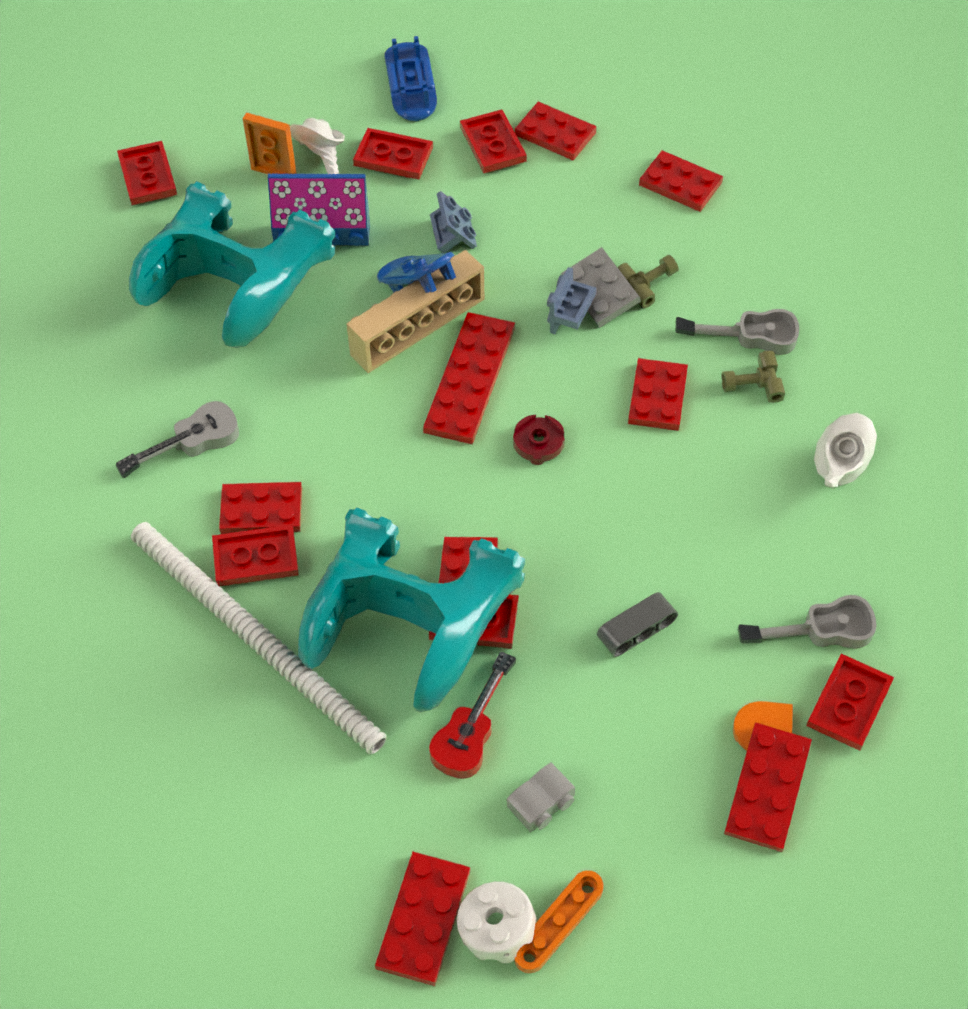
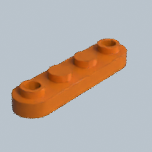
(560, 920)

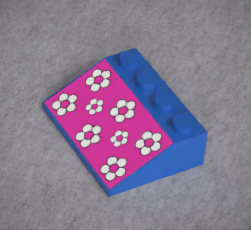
(329, 197)

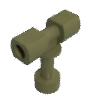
(641, 282)
(764, 377)

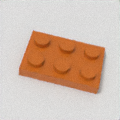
(269, 145)

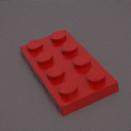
(768, 787)
(423, 918)

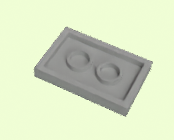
(613, 291)

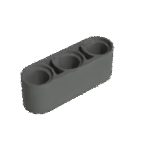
(637, 624)

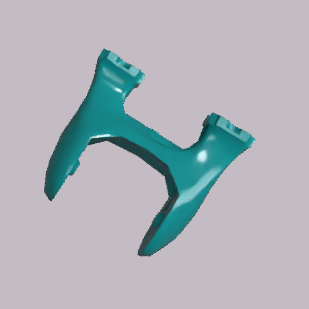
(194, 247)
(451, 610)

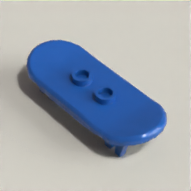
(410, 80)
(411, 268)

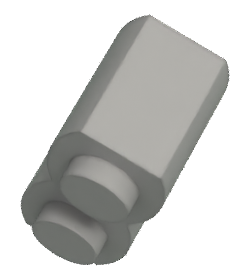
(541, 797)

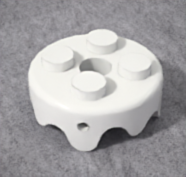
(501, 939)

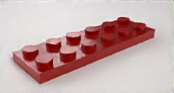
(469, 378)

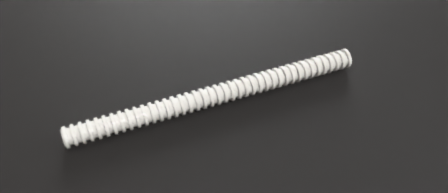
(259, 638)

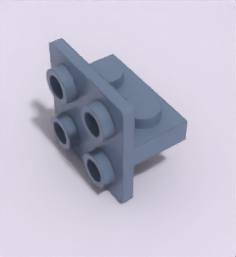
(451, 224)
(569, 302)

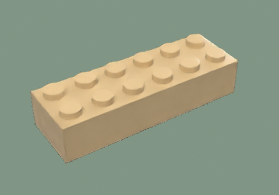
(414, 314)

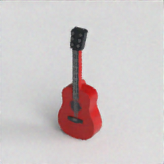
(460, 744)

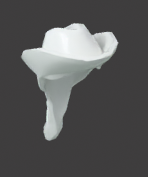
(319, 139)
(845, 449)

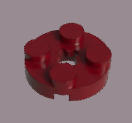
(538, 451)

